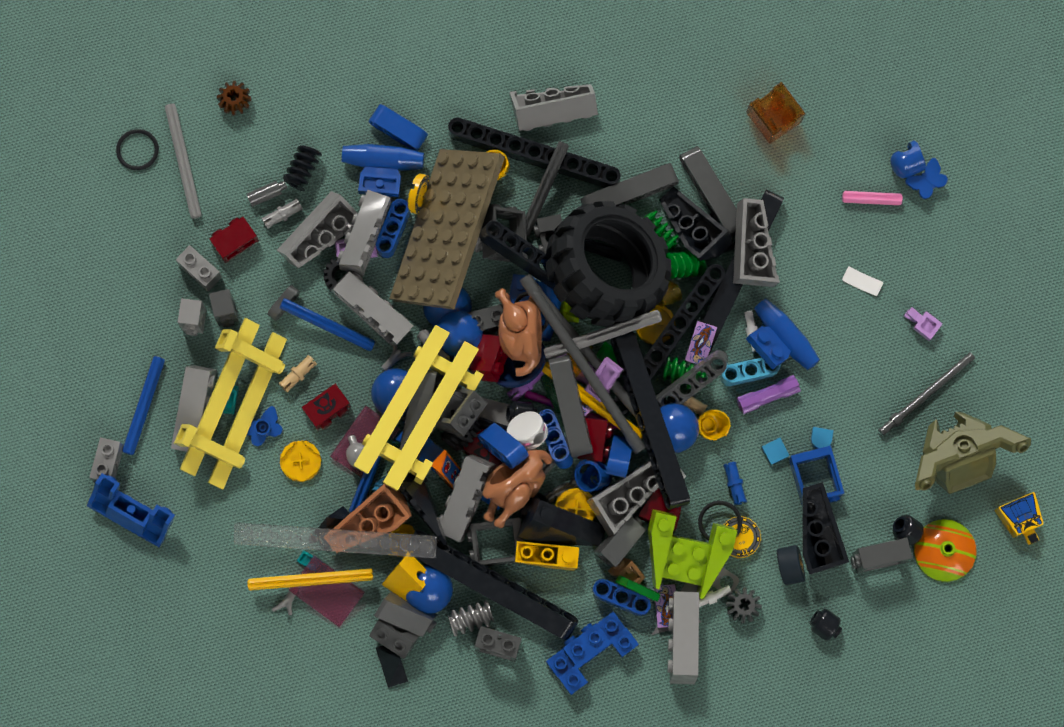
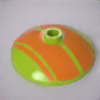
(933, 558)

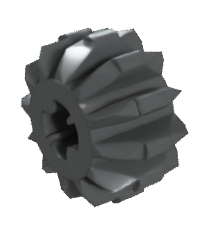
(750, 609)

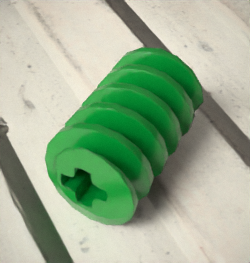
(661, 230)
(686, 265)
(675, 370)

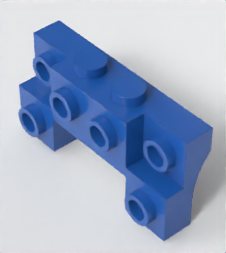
(129, 513)
(588, 645)

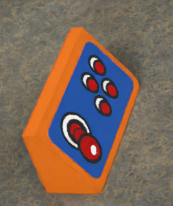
(446, 468)

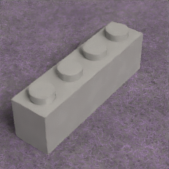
(553, 106)
(366, 229)
(319, 230)

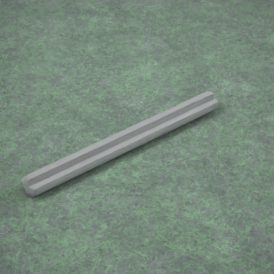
(183, 162)
(606, 333)

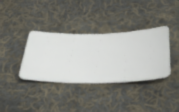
(862, 281)

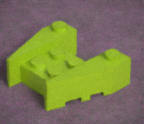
(687, 558)

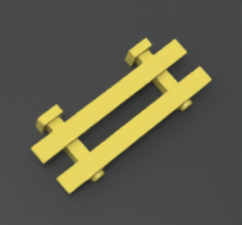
(454, 374)
(199, 438)

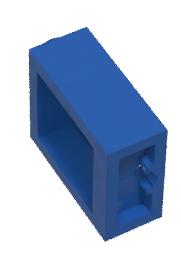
(805, 457)

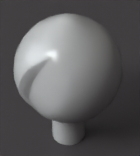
(353, 450)

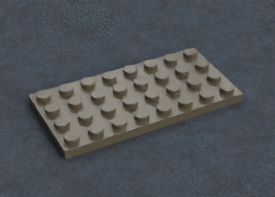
(447, 228)

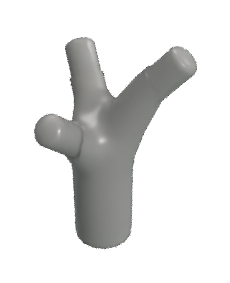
(395, 356)
(286, 602)

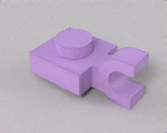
(925, 324)

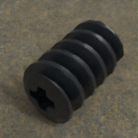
(300, 167)

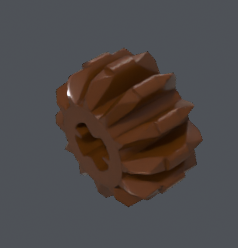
(239, 103)

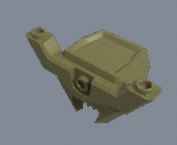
(964, 453)

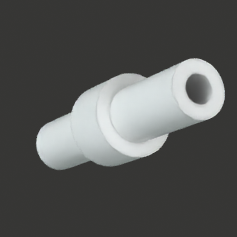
(750, 325)
(711, 597)

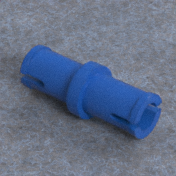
(735, 483)

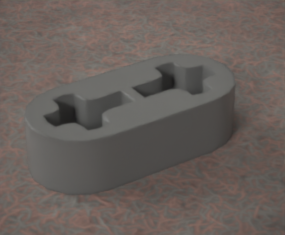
(291, 294)

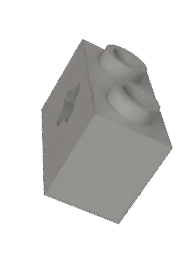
(198, 268)
(192, 316)
(106, 458)

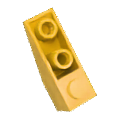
(547, 555)

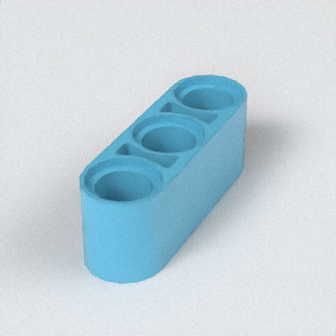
(742, 377)

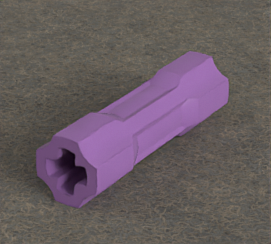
(782, 389)

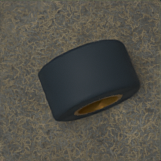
(791, 565)

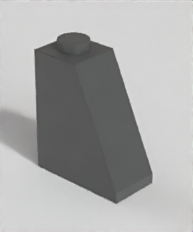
(616, 547)
(403, 615)

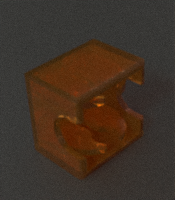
(775, 113)

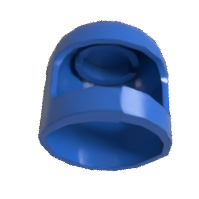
(909, 162)
(583, 479)

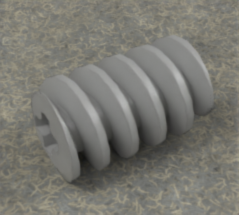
(470, 618)

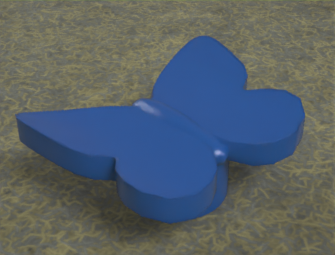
(928, 180)
(264, 427)

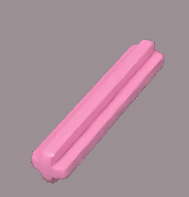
(872, 198)

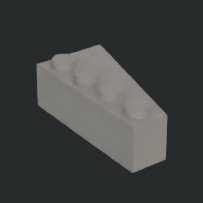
(753, 250)
(371, 308)
(194, 397)
(465, 497)
(623, 498)
(684, 637)

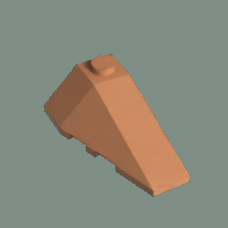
(378, 513)

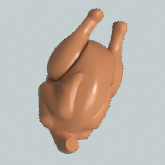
(520, 331)
(514, 486)

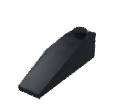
(696, 229)
(422, 502)
(554, 525)
(821, 537)

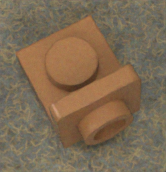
(628, 570)

